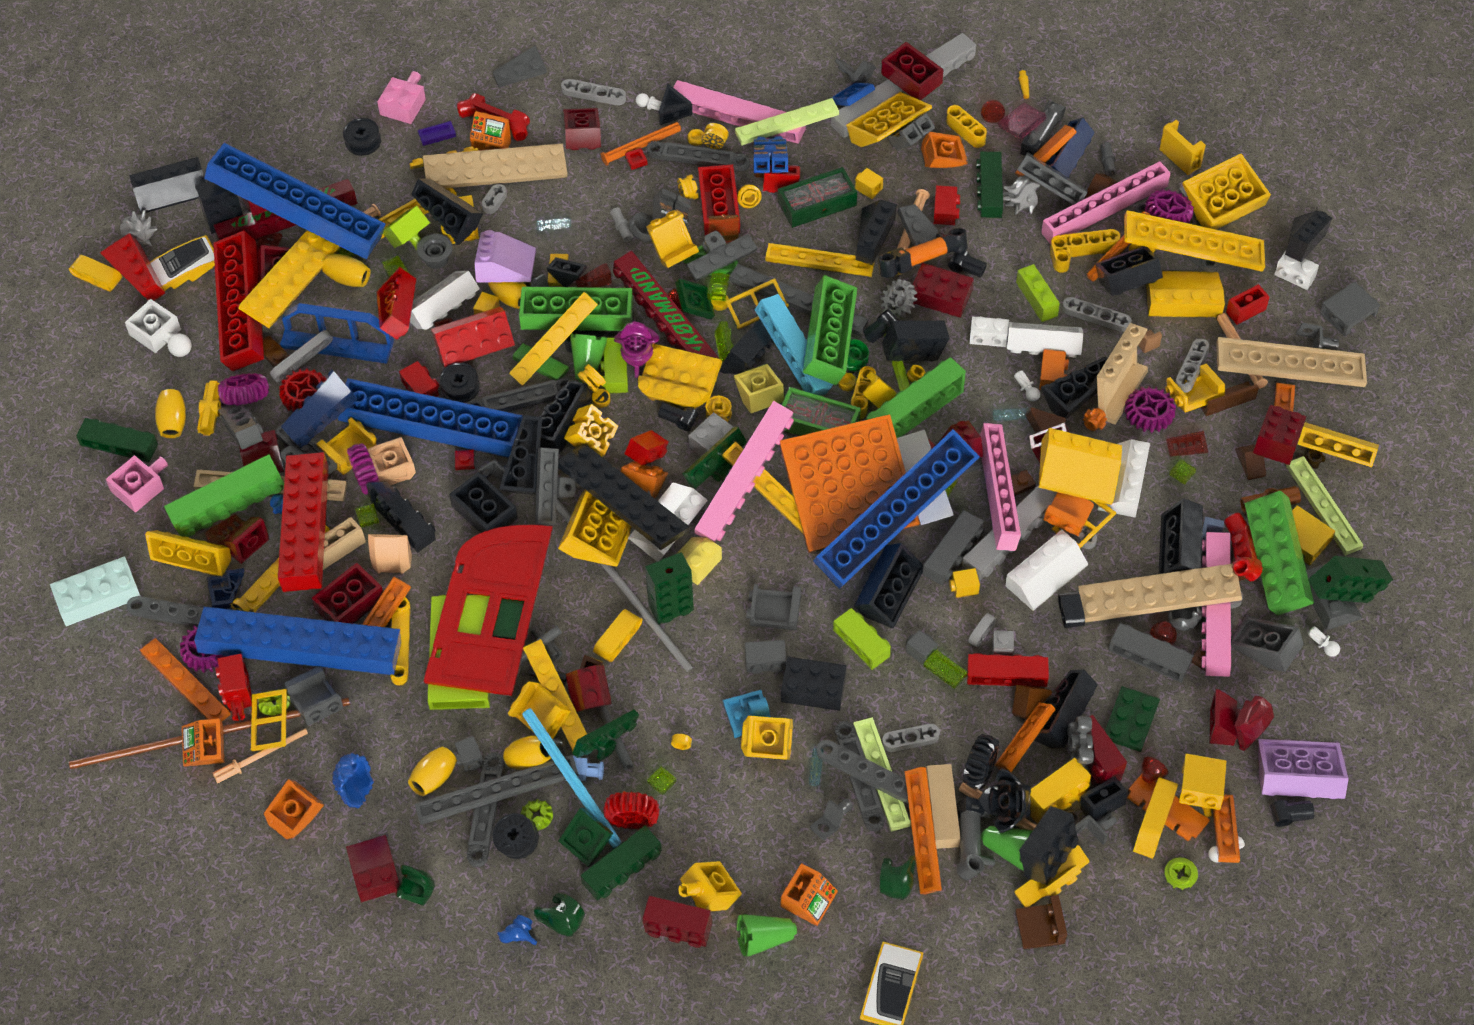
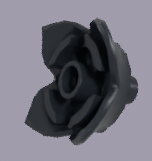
(1007, 800)

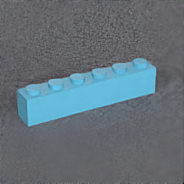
(789, 341)

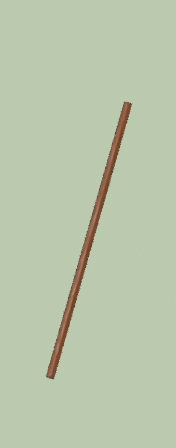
(172, 741)

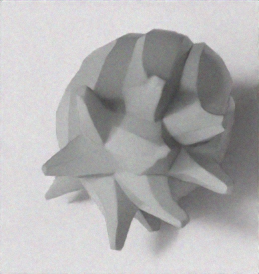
(1022, 194)
(138, 227)

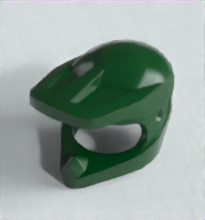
(897, 881)
(415, 885)
(564, 918)

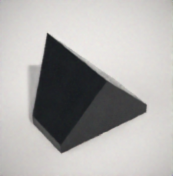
(673, 106)
(565, 271)

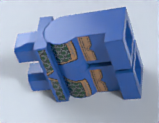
(770, 149)

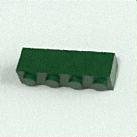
(991, 185)
(117, 439)
(508, 619)
(621, 863)

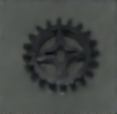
(981, 761)

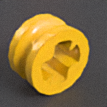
(915, 373)

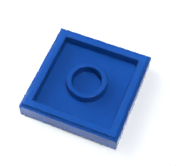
(852, 93)

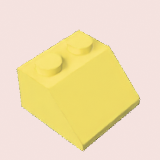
(759, 388)
(701, 556)

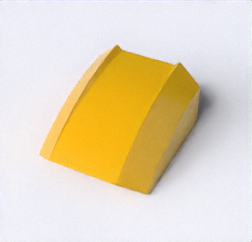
(767, 737)

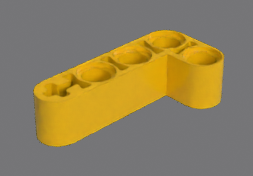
(1080, 244)
(1155, 817)

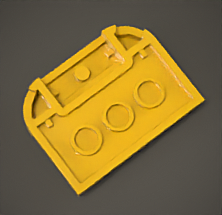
(679, 376)

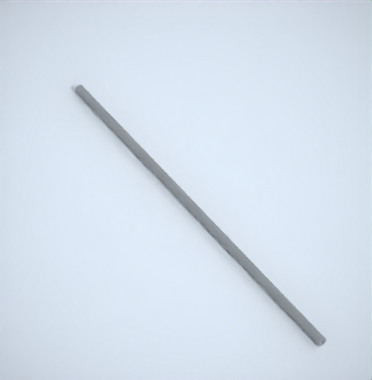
(636, 603)

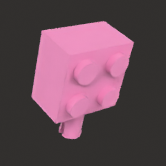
(402, 99)
(136, 482)

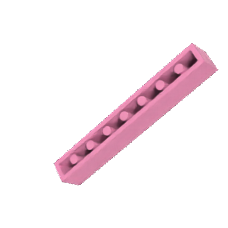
(731, 109)
(1106, 202)
(744, 471)
(999, 488)
(1217, 616)

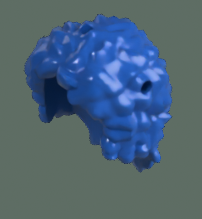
(352, 779)

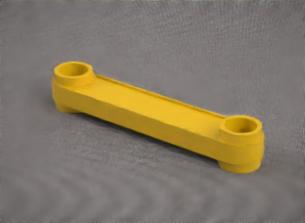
(401, 621)

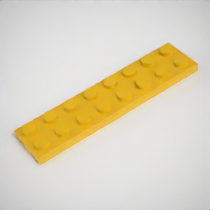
(1194, 241)
(287, 278)

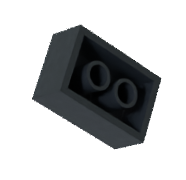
(217, 204)
(1129, 270)
(915, 340)
(483, 504)
(813, 683)
(1049, 845)

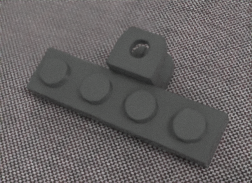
(719, 255)
(293, 449)
(550, 487)

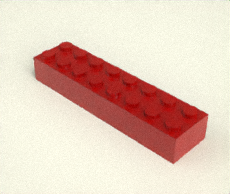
(235, 278)
(303, 522)

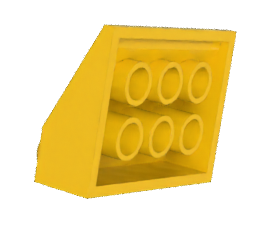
(885, 119)
(1225, 193)
(1186, 295)
(1079, 466)
(595, 532)

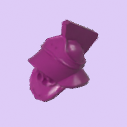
(636, 344)

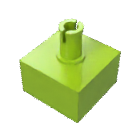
(406, 228)

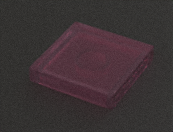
(1022, 120)

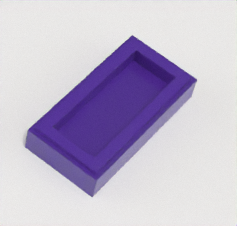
(436, 133)

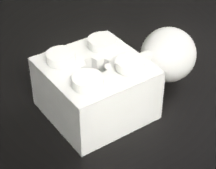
(157, 326)

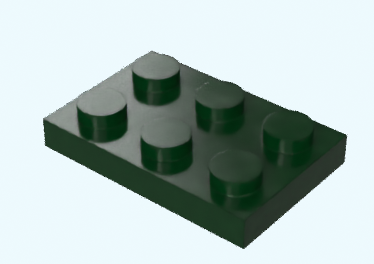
(1131, 718)

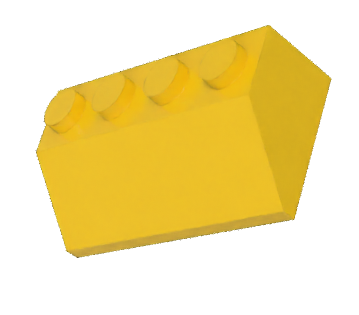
(188, 552)

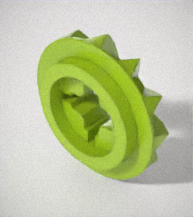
(268, 708)
(546, 813)
(1176, 865)

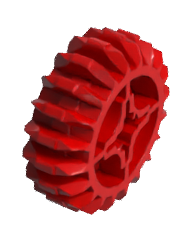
(302, 385)
(631, 810)

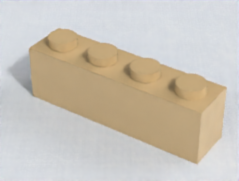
(342, 541)
(943, 806)

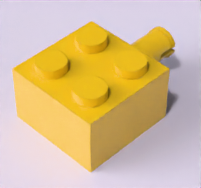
(709, 886)

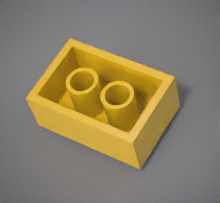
(1059, 789)

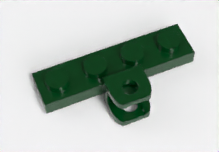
(712, 462)
(603, 737)

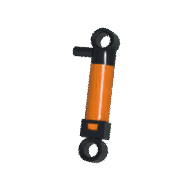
(903, 260)

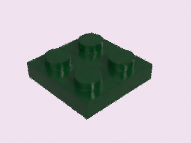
(694, 299)
(585, 837)

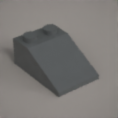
(1267, 642)

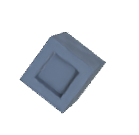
(1211, 525)

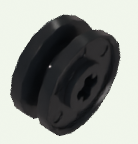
(362, 136)
(459, 382)
(523, 844)

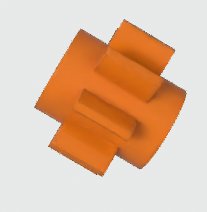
(1094, 419)

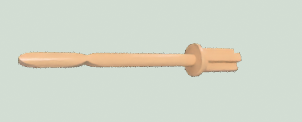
(234, 767)

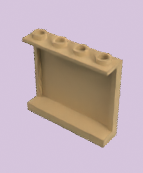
(1121, 374)

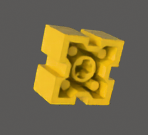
(591, 429)

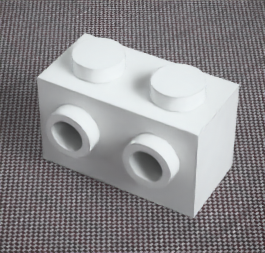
(1296, 272)
(989, 331)

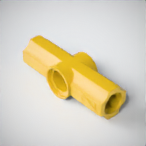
(209, 409)

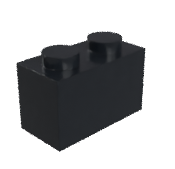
(1103, 799)

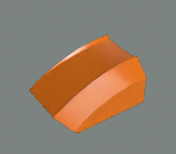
(943, 151)
(292, 809)

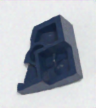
(223, 596)

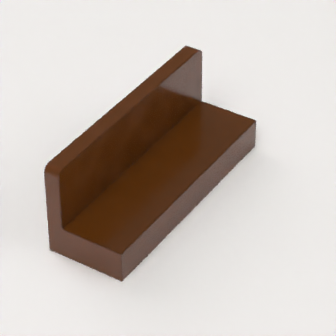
(1233, 396)

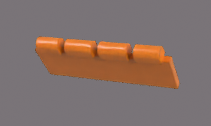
(1182, 815)

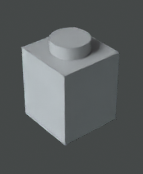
(1003, 643)

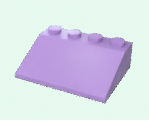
(503, 259)
(1302, 769)

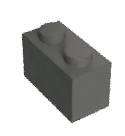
(765, 656)

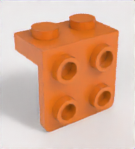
(1069, 512)

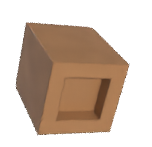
(1150, 341)

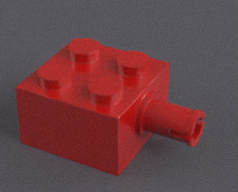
(234, 684)

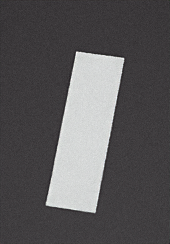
(912, 449)

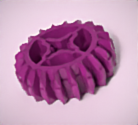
(1169, 206)
(243, 389)
(1147, 414)
(362, 466)
(207, 661)

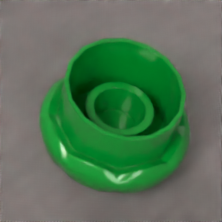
(858, 355)

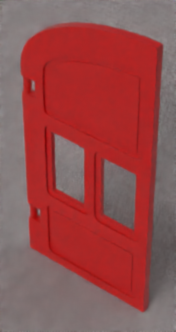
(499, 565)

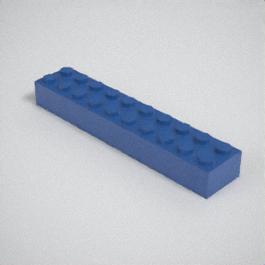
(294, 200)
(432, 418)
(896, 509)
(298, 640)

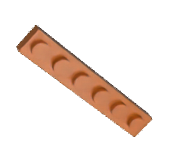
(184, 681)
(923, 830)

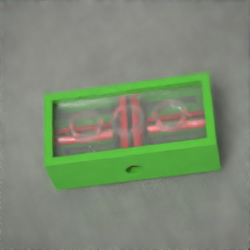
(817, 413)

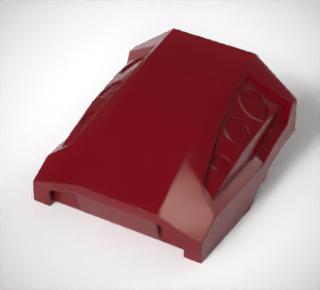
(1253, 721)

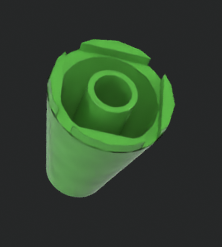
(586, 350)
(1006, 843)
(763, 933)

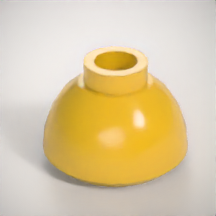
(749, 196)

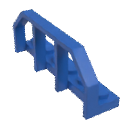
(338, 347)

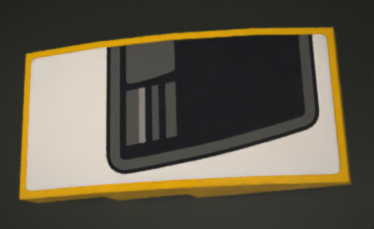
(184, 262)
(891, 985)

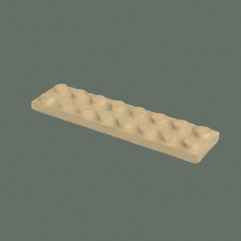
(496, 166)
(1291, 362)
(1160, 592)

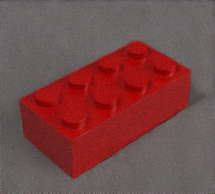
(717, 192)
(473, 336)

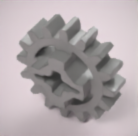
(898, 298)

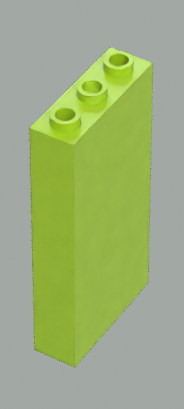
(471, 622)

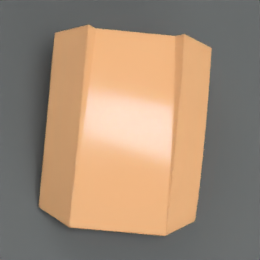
(392, 461)
(389, 553)

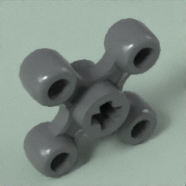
(1080, 741)

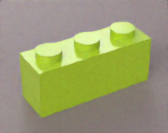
(1037, 293)
(614, 368)
(862, 638)

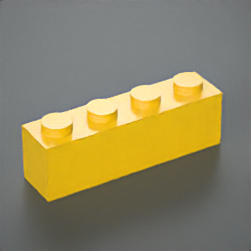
(1338, 444)

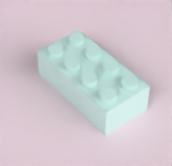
(94, 591)

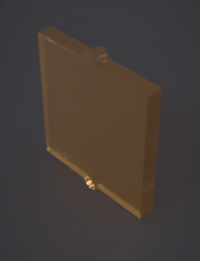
(726, 225)

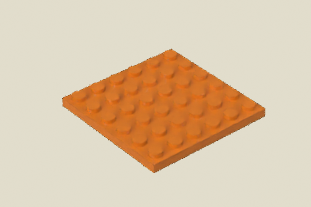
(841, 475)

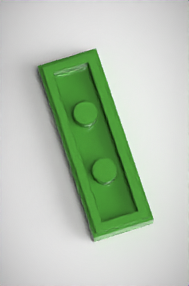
(550, 368)

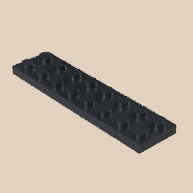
(623, 496)

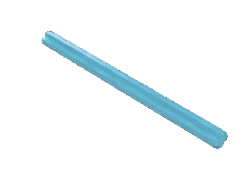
(568, 773)

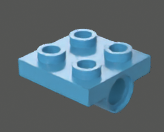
(742, 706)

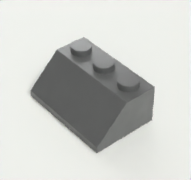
(1333, 612)

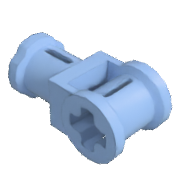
(588, 769)

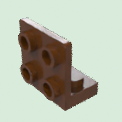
(1042, 924)

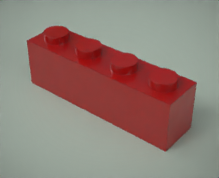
(1007, 670)

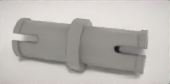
(621, 224)

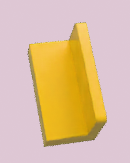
(878, 390)

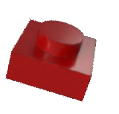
(636, 159)
(464, 460)

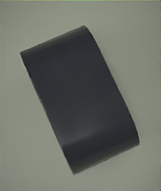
(1071, 609)

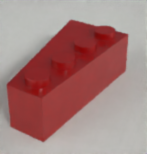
(134, 265)
(396, 303)

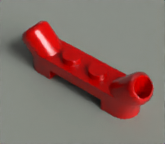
(517, 120)
(1244, 552)

